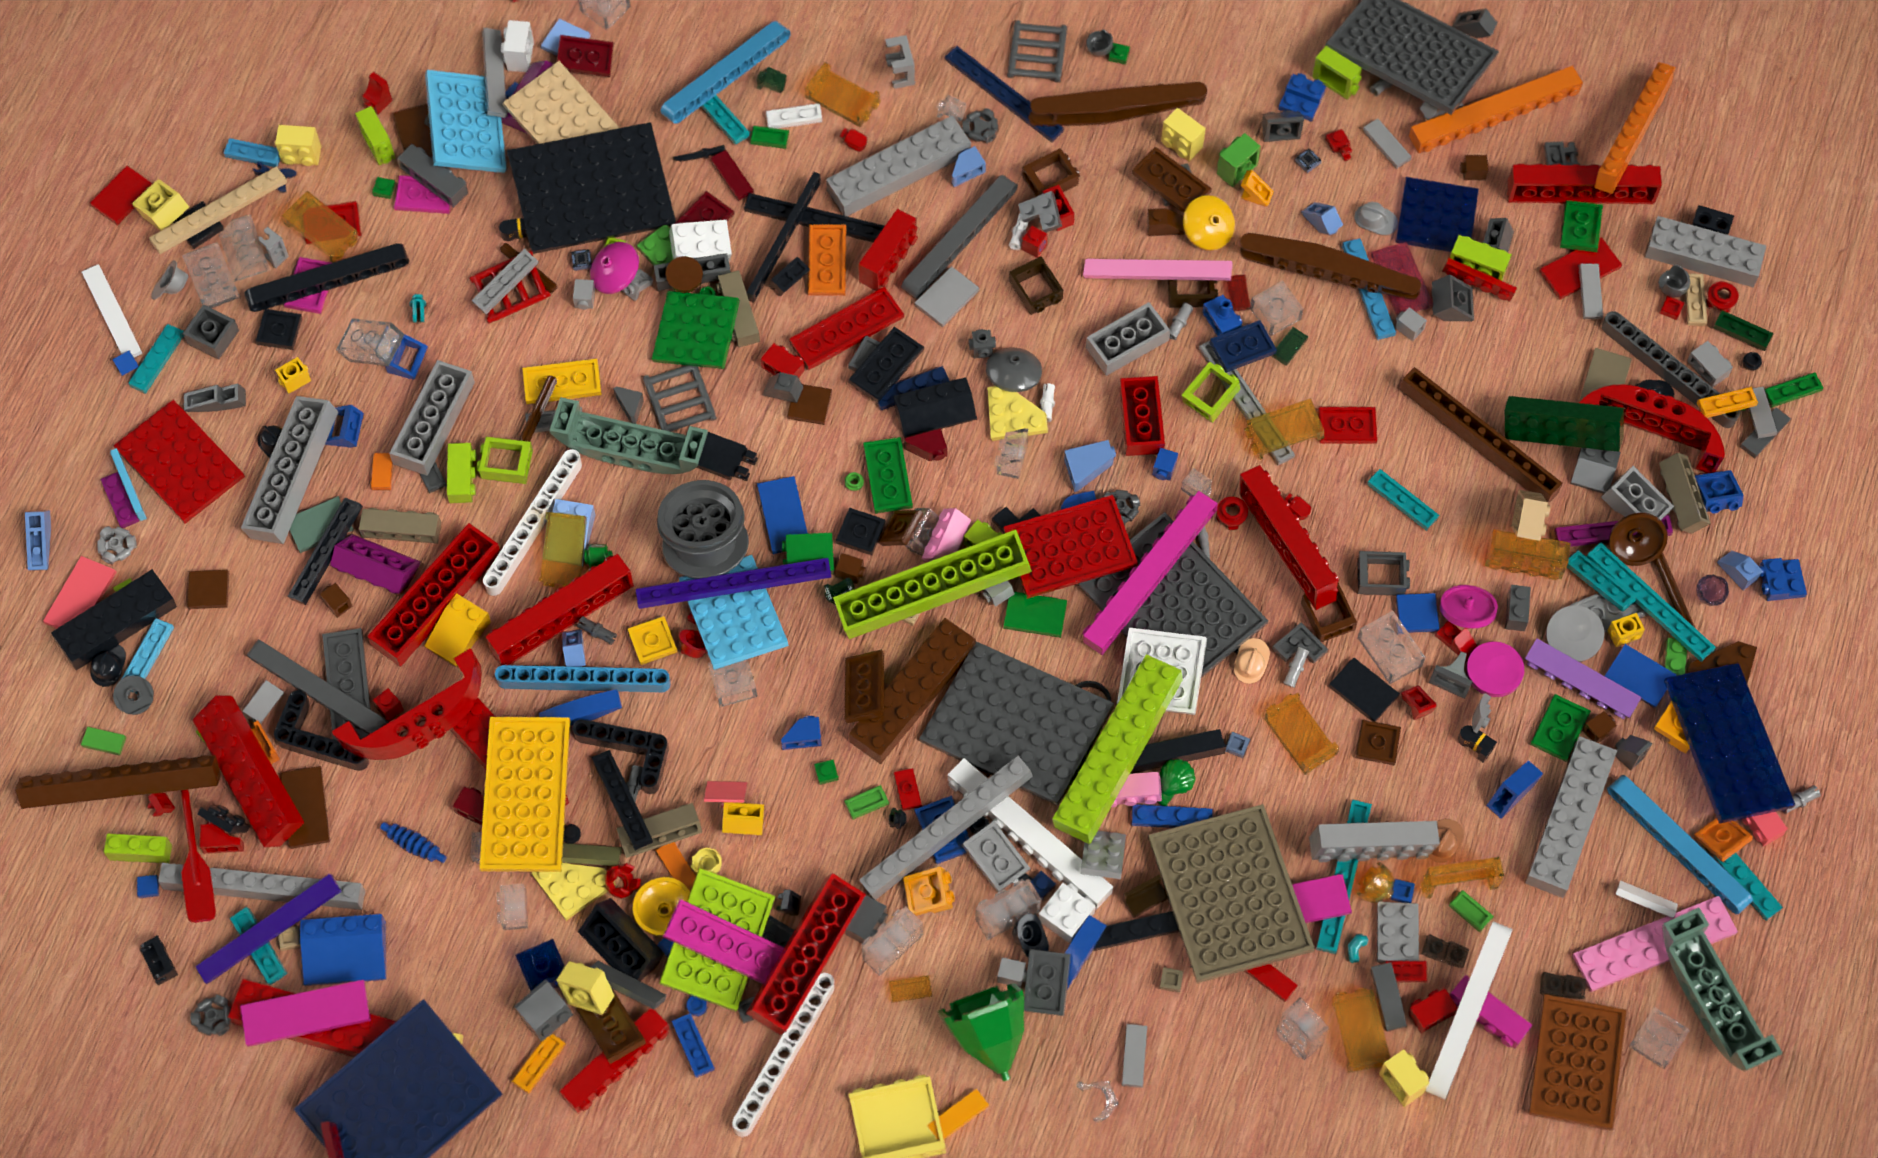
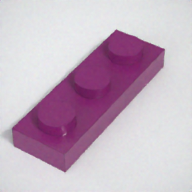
(119, 500)

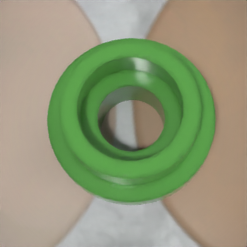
(854, 477)

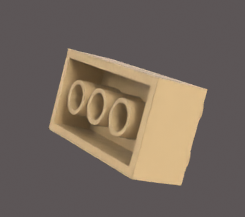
(1529, 515)

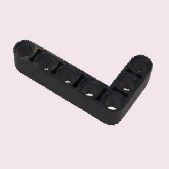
(313, 741)
(628, 745)

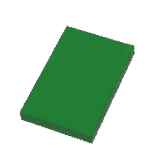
(1581, 226)
(1035, 615)
(1560, 727)

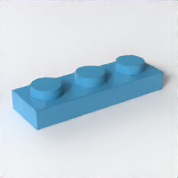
(252, 152)

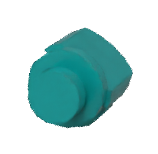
(417, 302)

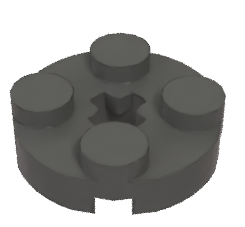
(122, 692)

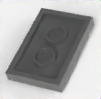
(1047, 982)

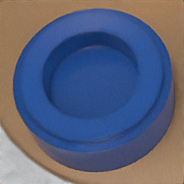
(696, 1006)

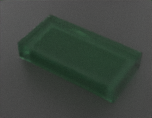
(1290, 346)

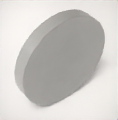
(1575, 632)

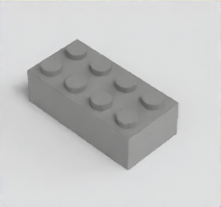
(1127, 338)

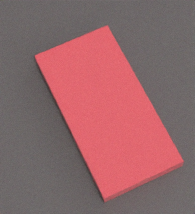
(81, 591)

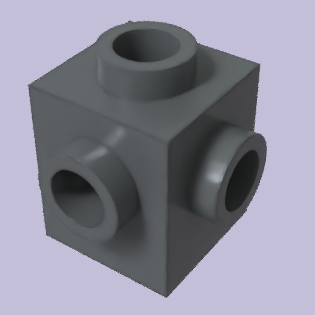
(982, 343)

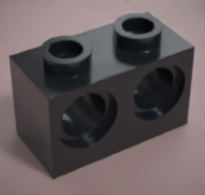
(1712, 220)

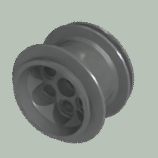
(702, 529)

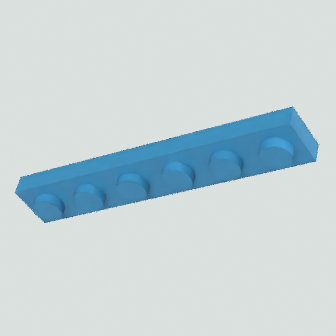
(1373, 302)

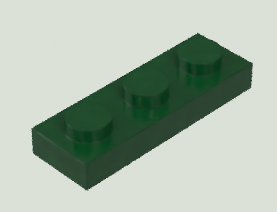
(1743, 330)

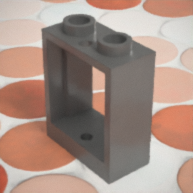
(1394, 558)

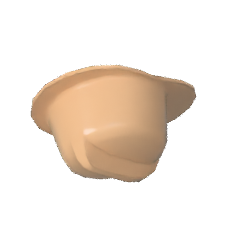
(1251, 660)

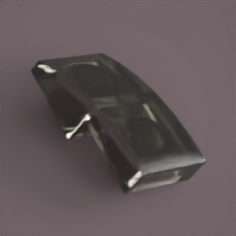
(1445, 952)
(1563, 986)

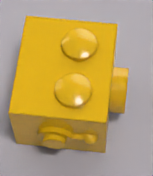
(293, 375)
(1626, 630)

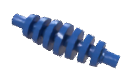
(413, 842)

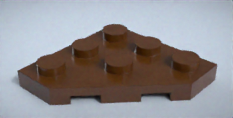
(1732, 654)

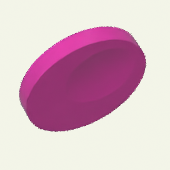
(1468, 606)
(1495, 669)

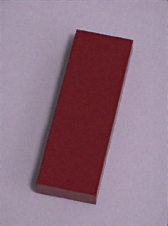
(732, 175)

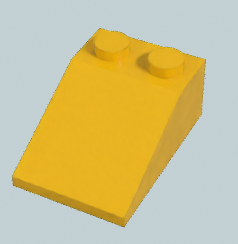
(457, 629)

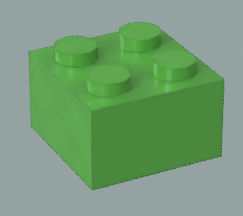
(1237, 159)

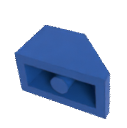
(803, 734)

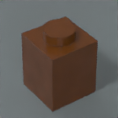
(1474, 167)
(850, 567)
(336, 599)
(1600, 727)

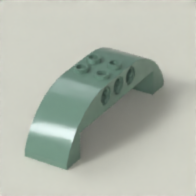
(627, 442)
(1714, 994)

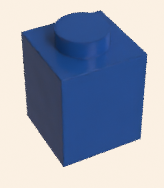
(1165, 464)

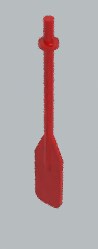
(196, 874)

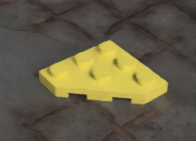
(1013, 412)
(573, 887)

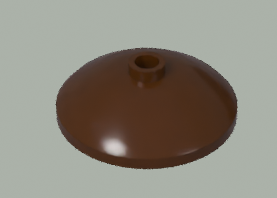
(1641, 547)

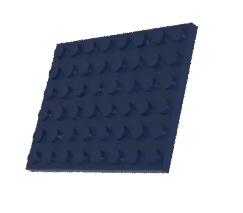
(402, 1092)

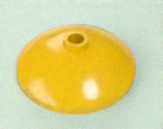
(1200, 226)
(653, 899)

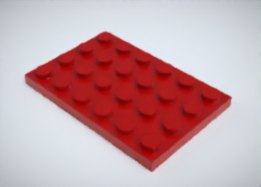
(179, 461)
(1074, 546)

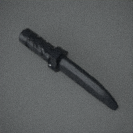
(704, 153)

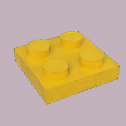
(652, 640)

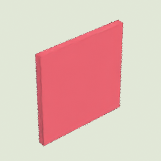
(725, 792)

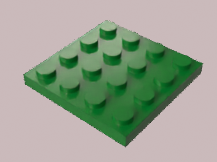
(695, 330)

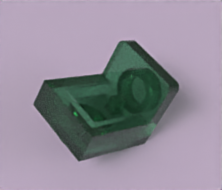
(772, 79)
(838, 589)

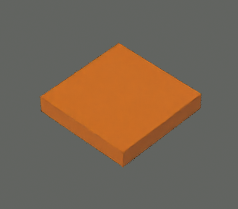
(1723, 838)

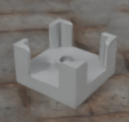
(901, 61)

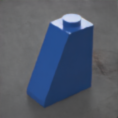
(1514, 789)

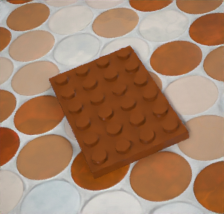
(1577, 1062)

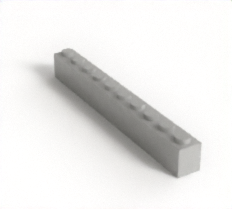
(946, 827)
(263, 886)

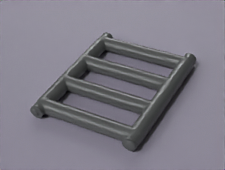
(1014, 56)
(655, 397)

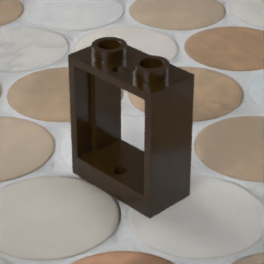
(1029, 270)
(1195, 300)

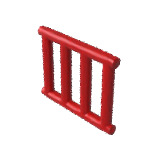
(526, 301)

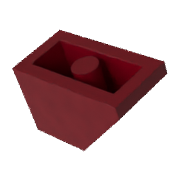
(927, 445)
(470, 805)

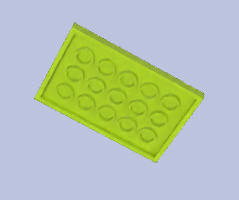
(701, 976)

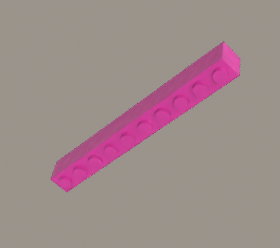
(1149, 573)

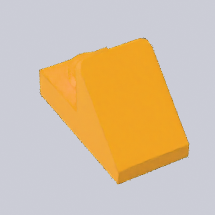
(1256, 189)

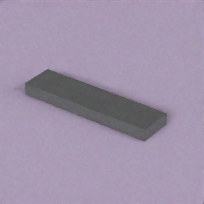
(631, 987)

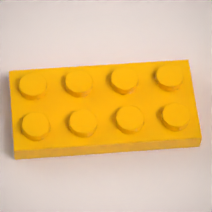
(574, 380)

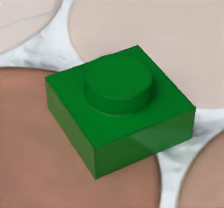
(1119, 53)
(383, 188)
(826, 772)

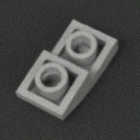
(1481, 713)

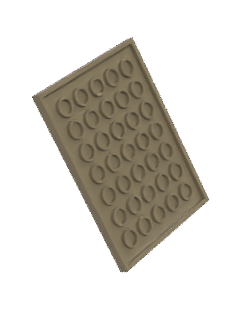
(1230, 893)

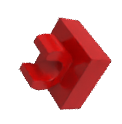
(161, 803)

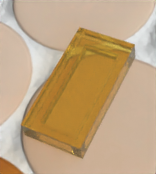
(910, 989)

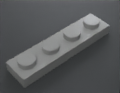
(505, 281)

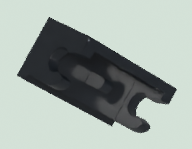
(789, 276)
(158, 960)

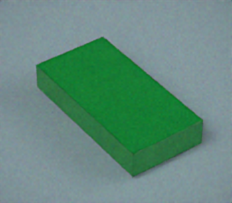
(769, 137)

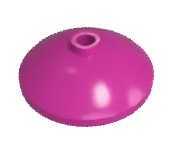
(614, 267)

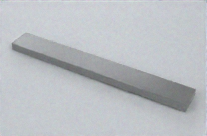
(1246, 401)

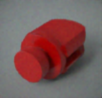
(854, 139)
(1298, 506)

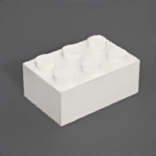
(700, 239)

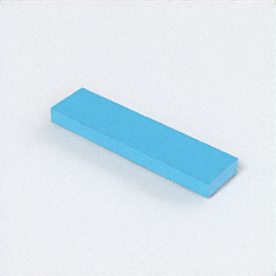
(128, 484)
(149, 649)

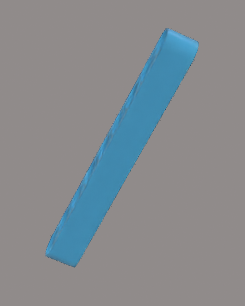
(725, 72)
(590, 684)
(1680, 844)

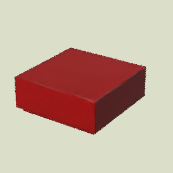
(1672, 307)

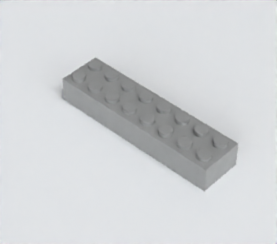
(897, 166)
(289, 470)
(1571, 817)

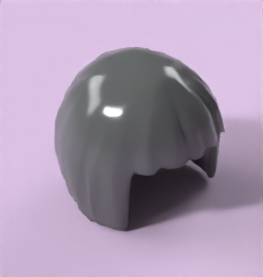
(1674, 281)

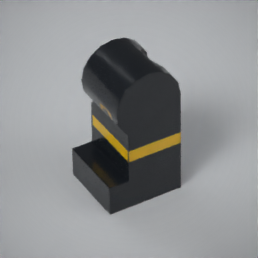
(513, 229)
(1477, 741)

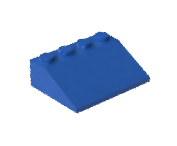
(343, 949)

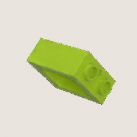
(1337, 72)
(375, 135)
(1201, 407)
(519, 476)

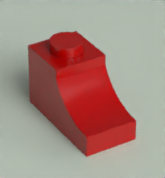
(377, 93)
(217, 841)

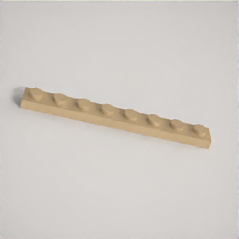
(218, 210)

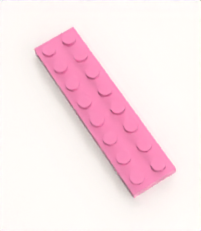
(1644, 947)

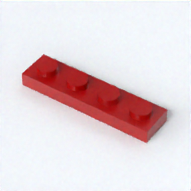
(1479, 279)

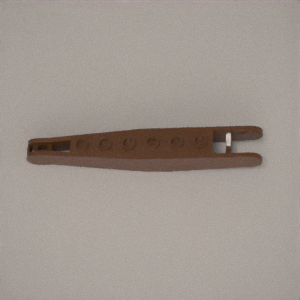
(1114, 104)
(1327, 264)

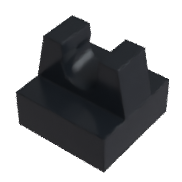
(790, 902)

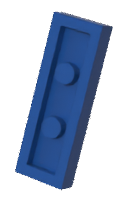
(693, 1045)

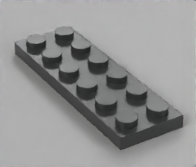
(347, 669)

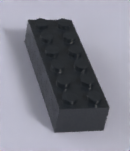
(114, 619)

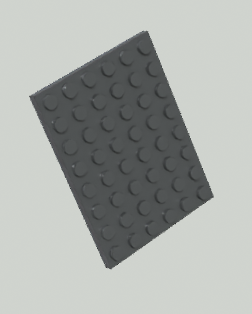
(1413, 51)
(1189, 600)
(1013, 710)

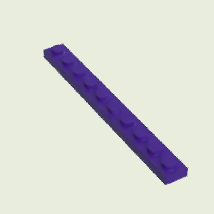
(733, 583)

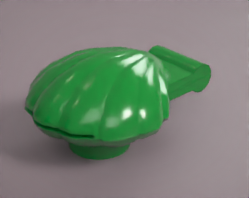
(1176, 778)

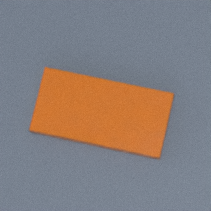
(827, 260)

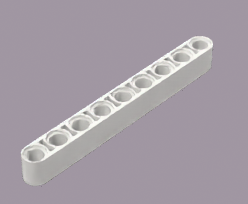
(532, 530)
(1469, 1010)
(779, 1063)

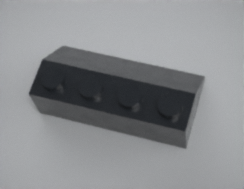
(935, 407)
(620, 940)

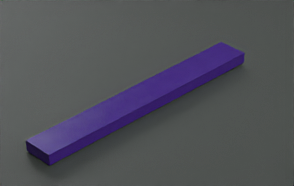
(268, 928)

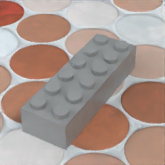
(1705, 251)
(432, 417)
(1374, 841)

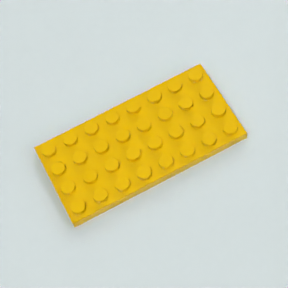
(525, 794)

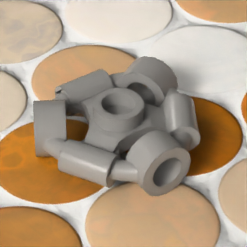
(115, 544)

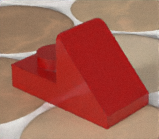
(1456, 640)
(1419, 701)

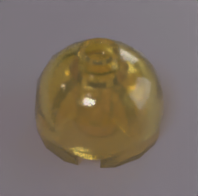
(1376, 884)

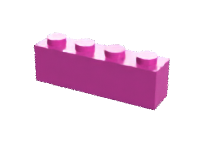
(1496, 1017)

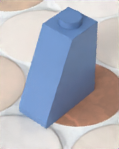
(1088, 462)

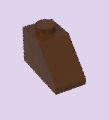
(1164, 222)

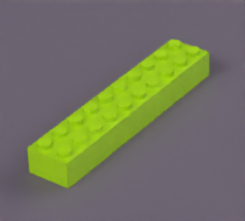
(932, 584)
(1117, 749)

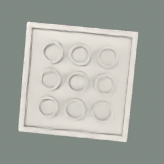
(1175, 649)

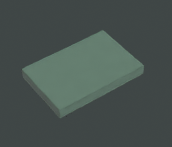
(312, 523)

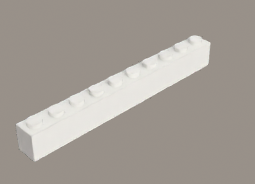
(1034, 838)

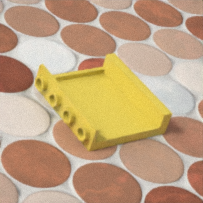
(895, 1119)

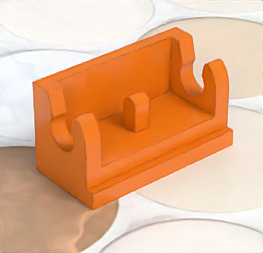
(265, 742)

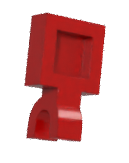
(1339, 142)

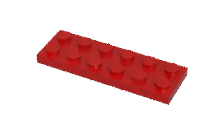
(846, 328)

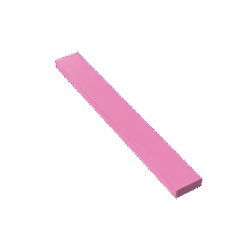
(1158, 269)

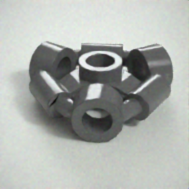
(981, 125)
(1121, 496)
(212, 1016)

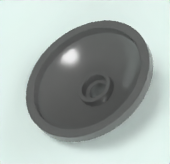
(1013, 369)

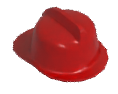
(692, 643)

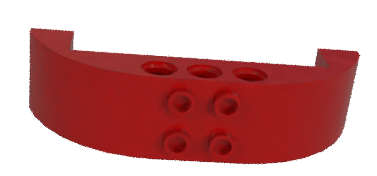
(1665, 418)
(421, 723)

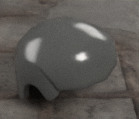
(1100, 43)

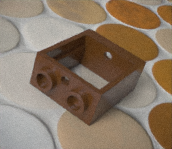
(1034, 182)
(1337, 628)

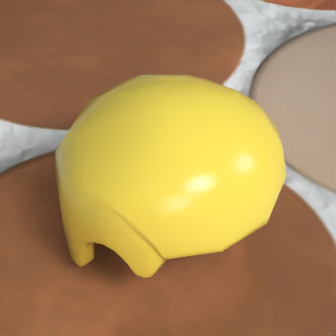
(707, 859)

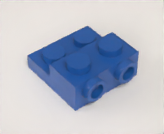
(1303, 96)
(1720, 491)
(1782, 579)

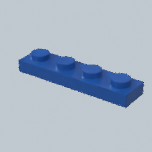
(1167, 815)

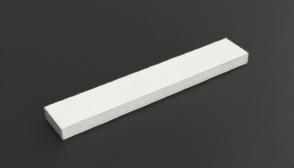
(111, 311)

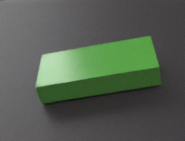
(103, 741)
(866, 802)
(1471, 911)

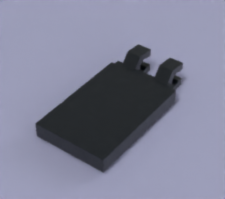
(724, 456)

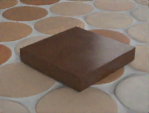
(811, 405)
(900, 527)
(208, 589)
(1378, 742)

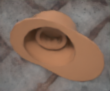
(1450, 839)

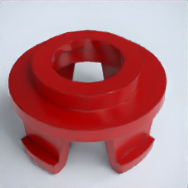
(1723, 304)
(1231, 521)
(625, 874)

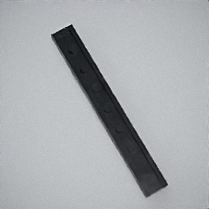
(781, 210)
(783, 237)

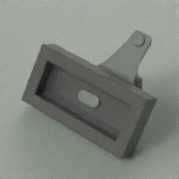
(1452, 677)

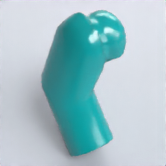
(1354, 945)

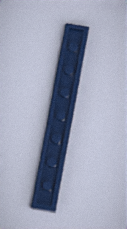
(998, 89)

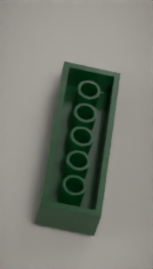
(1564, 423)

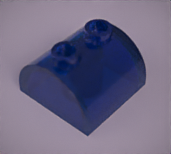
(540, 964)

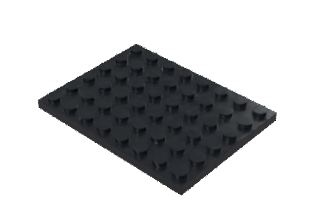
(591, 187)

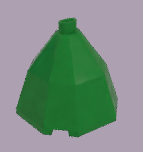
(988, 1026)

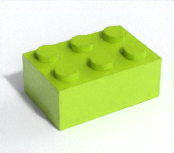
(1481, 257)

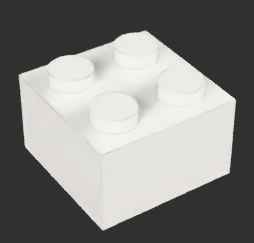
(517, 46)
(1066, 912)

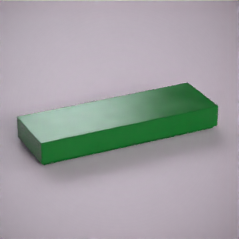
(1793, 389)

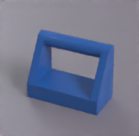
(394, 369)
(350, 427)

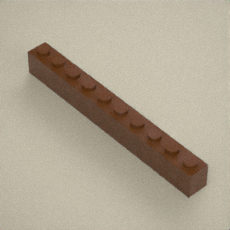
(1479, 435)
(118, 781)

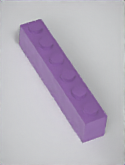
(1582, 678)

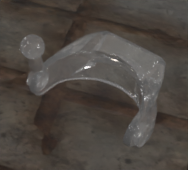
(1111, 1100)

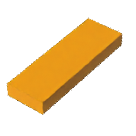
(1727, 402)
(538, 1063)
(959, 1114)

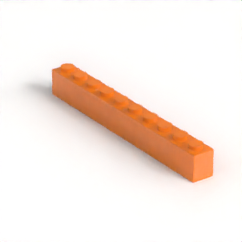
(1495, 109)
(1635, 127)

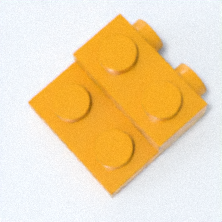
(1671, 728)
(929, 891)

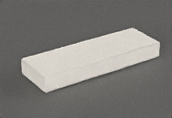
(794, 116)
(1646, 899)

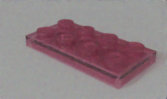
(1401, 260)

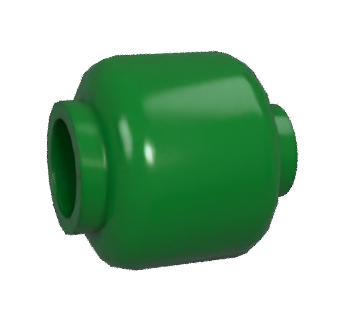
(596, 554)

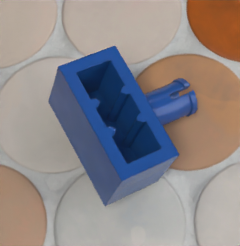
(1221, 315)

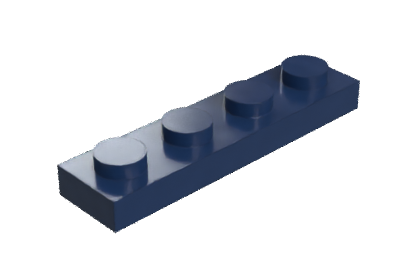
(917, 382)

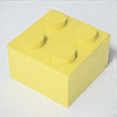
(1183, 134)
(298, 145)
(160, 205)
(585, 987)
(1404, 1077)

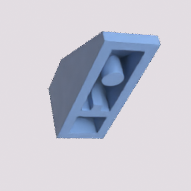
(38, 539)

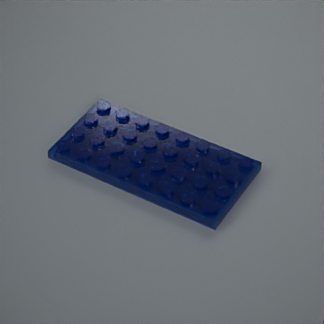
(1729, 743)

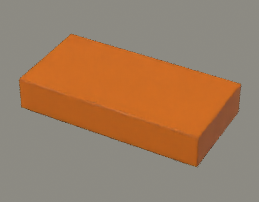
(382, 472)

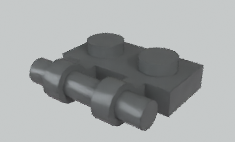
(1556, 153)

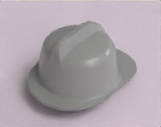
(1376, 218)
(170, 282)

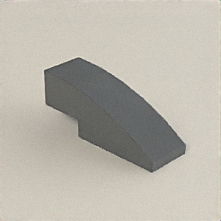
(215, 398)
(1388, 996)

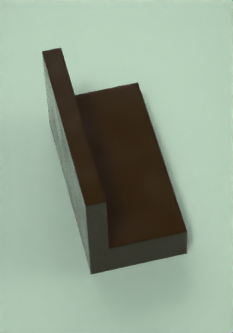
(1145, 896)

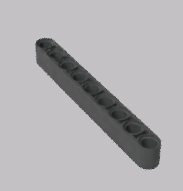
(959, 236)
(1664, 361)
(316, 688)

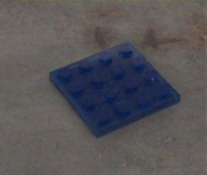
(1435, 214)

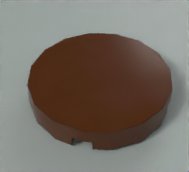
(684, 274)

